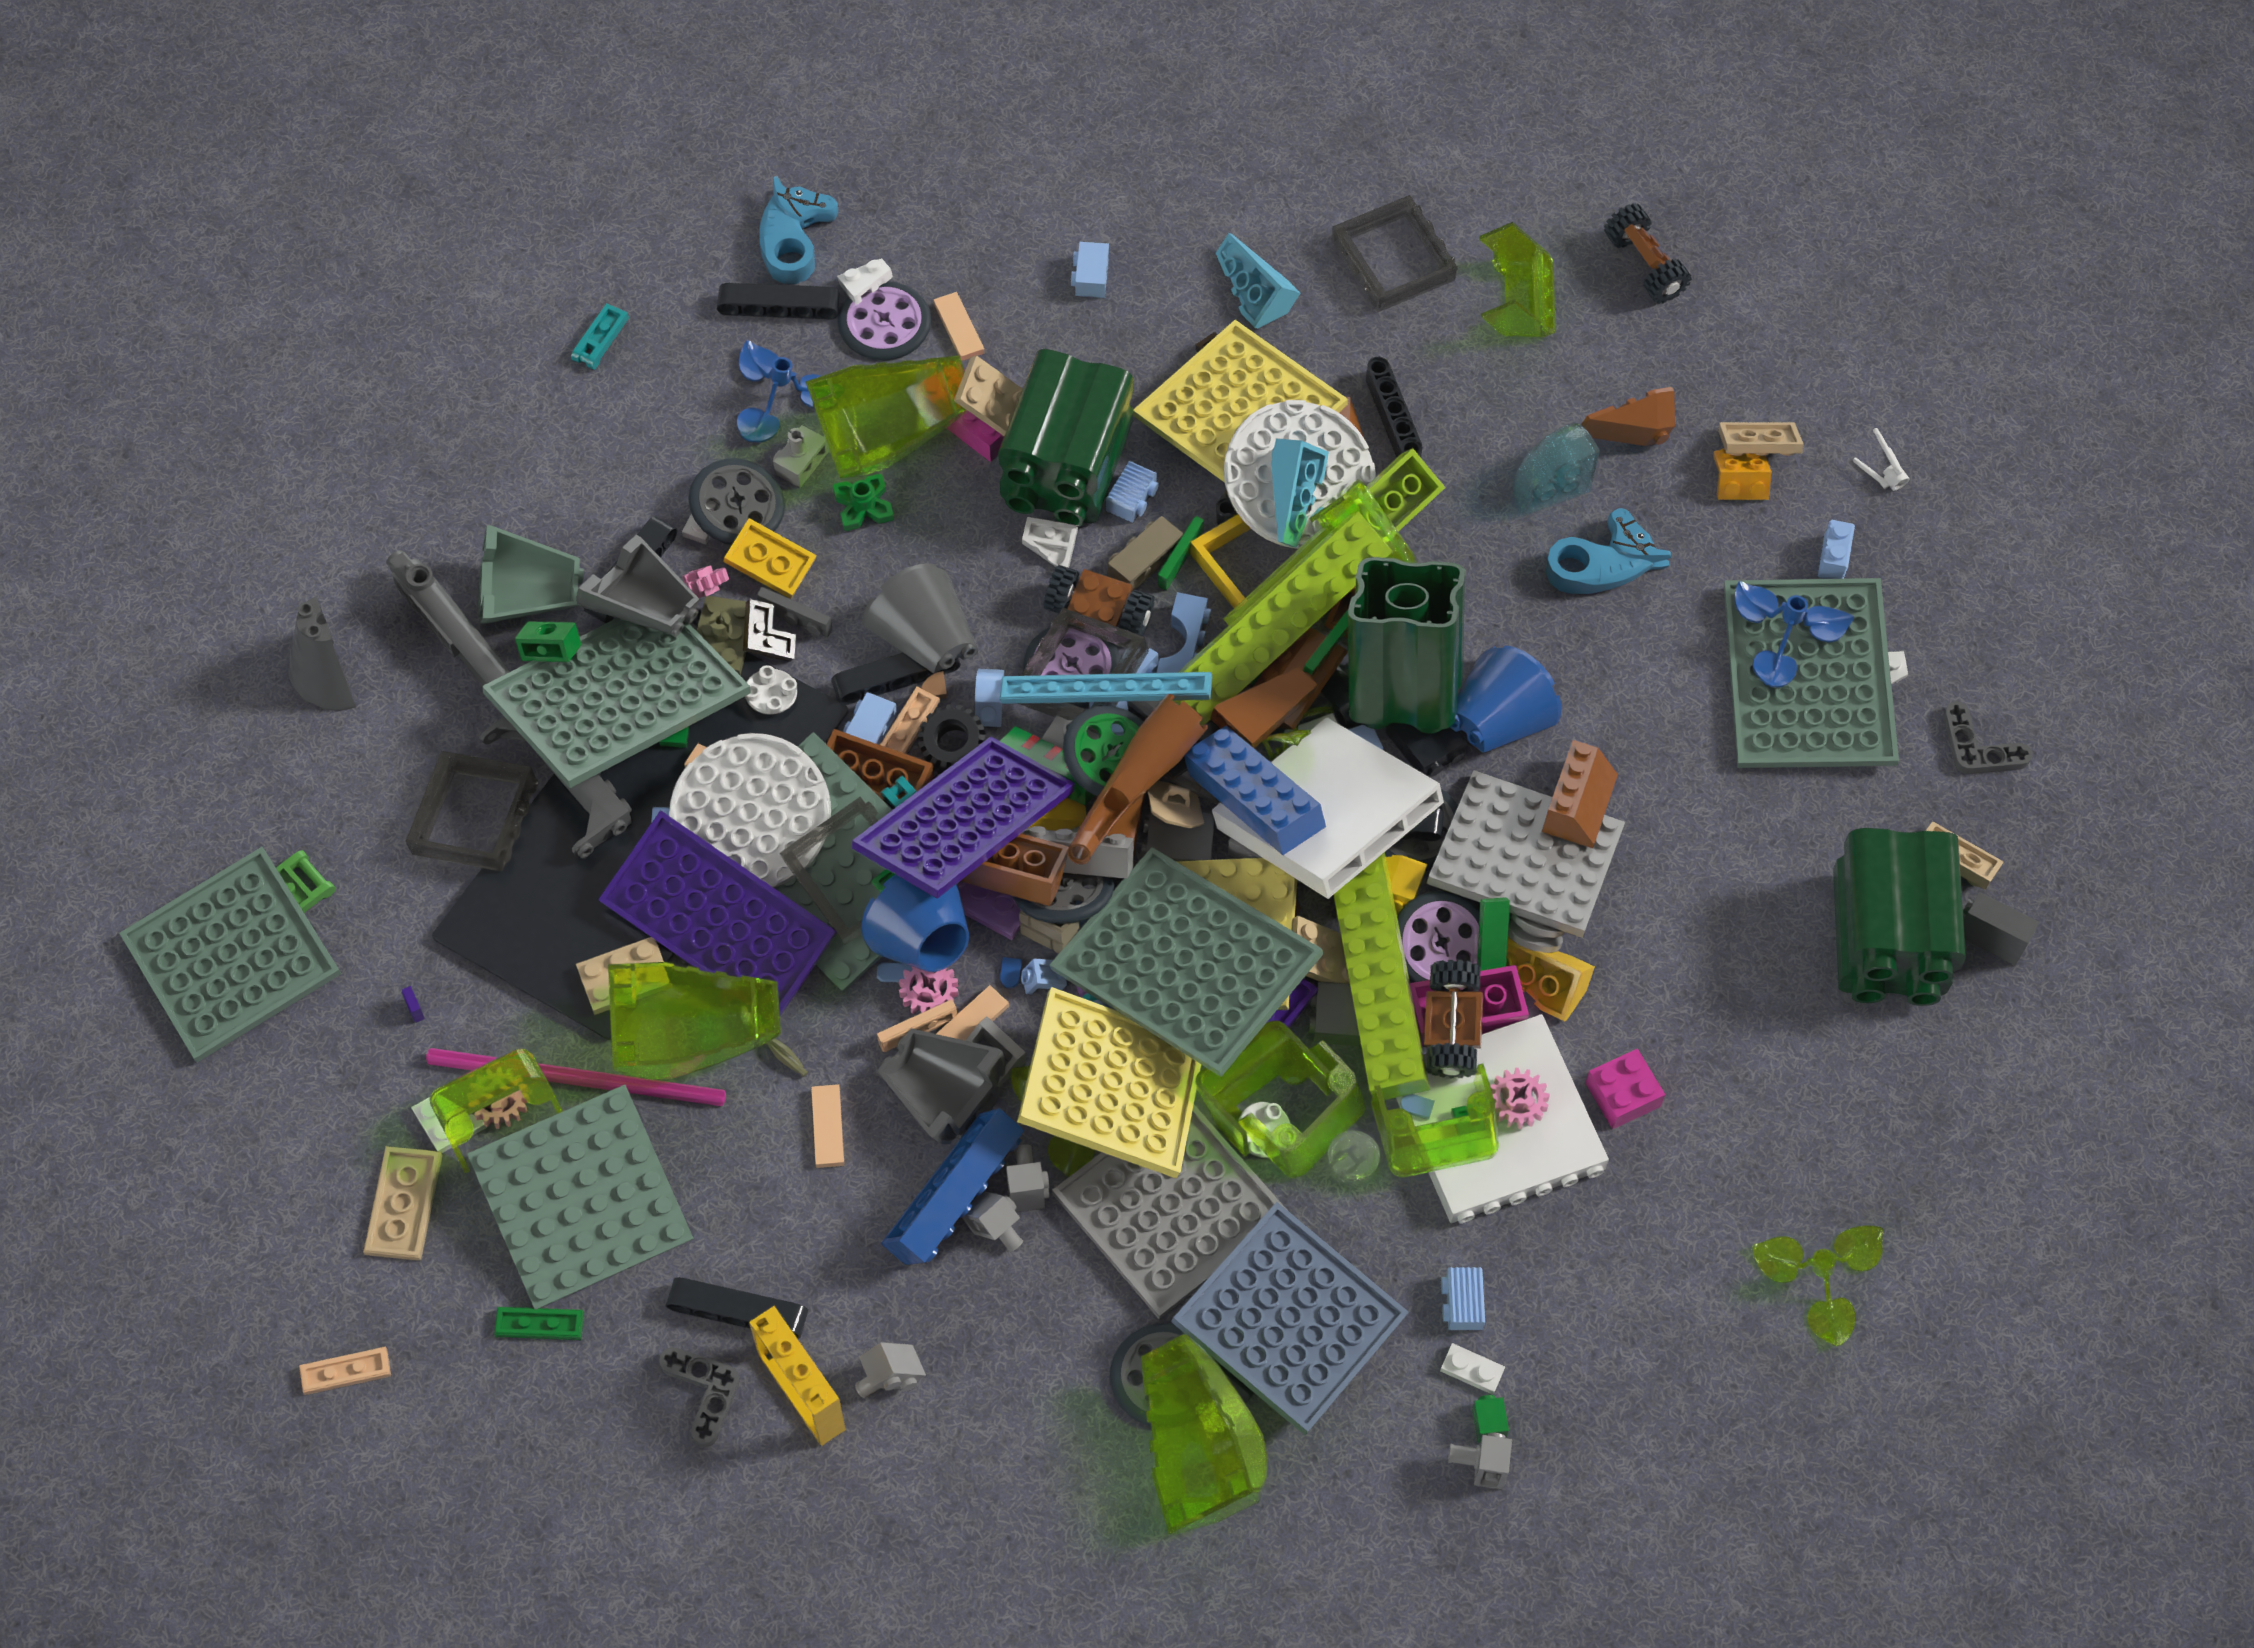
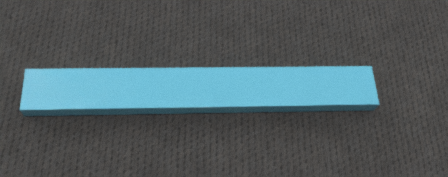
(1105, 687)

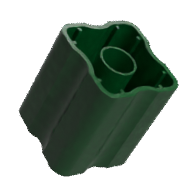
(1065, 437)
(1406, 643)
(1898, 915)

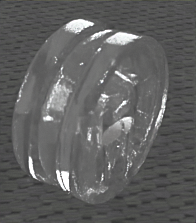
(1353, 1158)

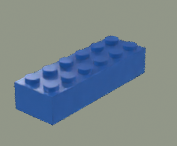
(1255, 790)
(953, 1187)

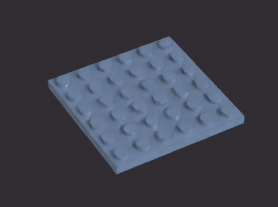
(1290, 1318)

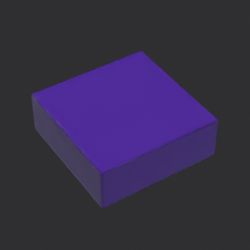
(412, 1004)

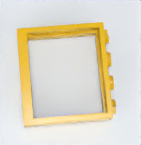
(1211, 541)
(798, 1376)

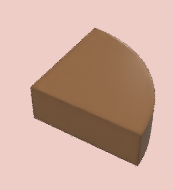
(936, 685)

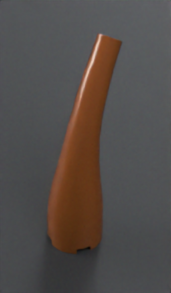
(1151, 753)

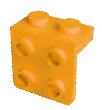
(1742, 476)

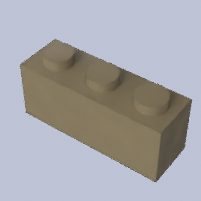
(1144, 553)

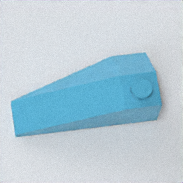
(1260, 287)
(1295, 474)

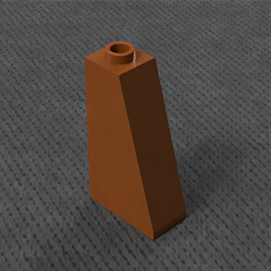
(1265, 707)

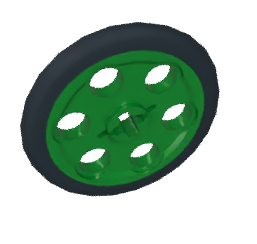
(1077, 741)

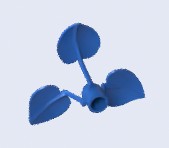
(754, 365)
(1825, 625)

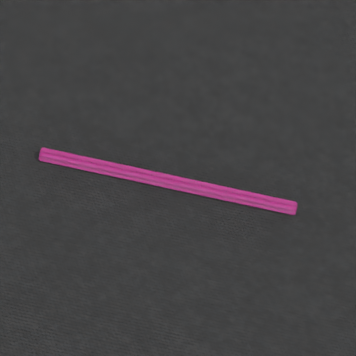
(591, 1078)

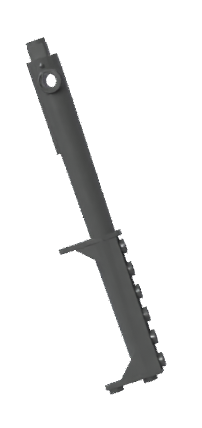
(461, 638)

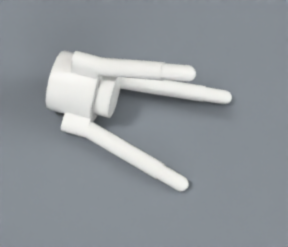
(1894, 474)

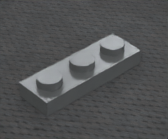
(796, 613)

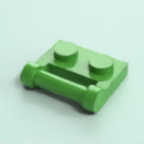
(302, 894)

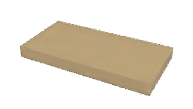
(403, 1203)

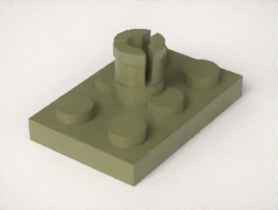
(723, 628)

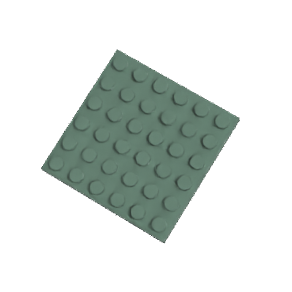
(230, 954)
(580, 1197)

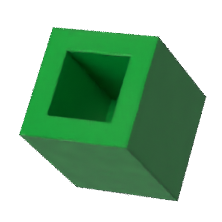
(1490, 1416)

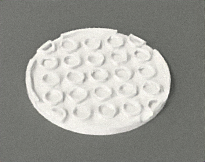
(1250, 458)
(753, 801)

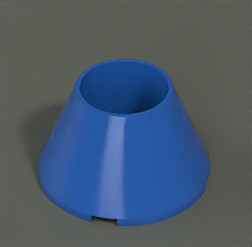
(916, 926)

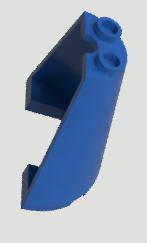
(1505, 699)

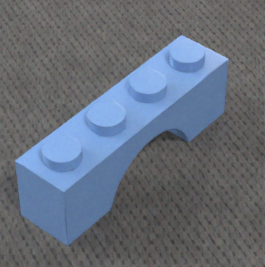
(1188, 619)

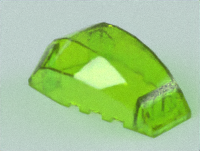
(885, 410)
(685, 1019)
(1203, 1438)

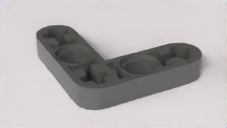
(1976, 753)
(714, 1389)

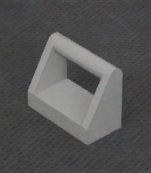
(1000, 1040)

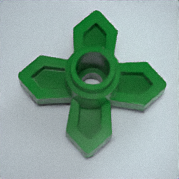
(862, 501)

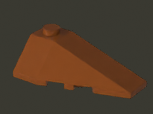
(1636, 422)

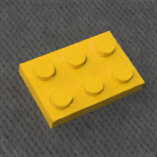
(769, 558)

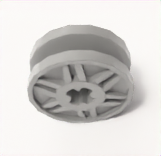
(1534, 935)

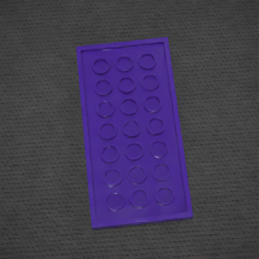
(963, 817)
(715, 910)

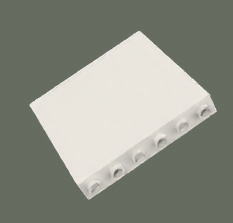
(1365, 802)
(1529, 1158)

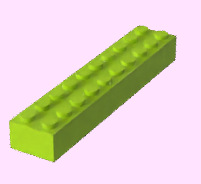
(1399, 490)
(1285, 611)
(1380, 983)

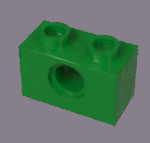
(548, 641)

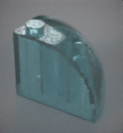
(1556, 469)

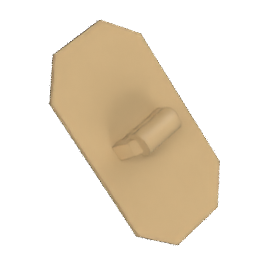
(1175, 805)

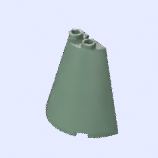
(524, 577)

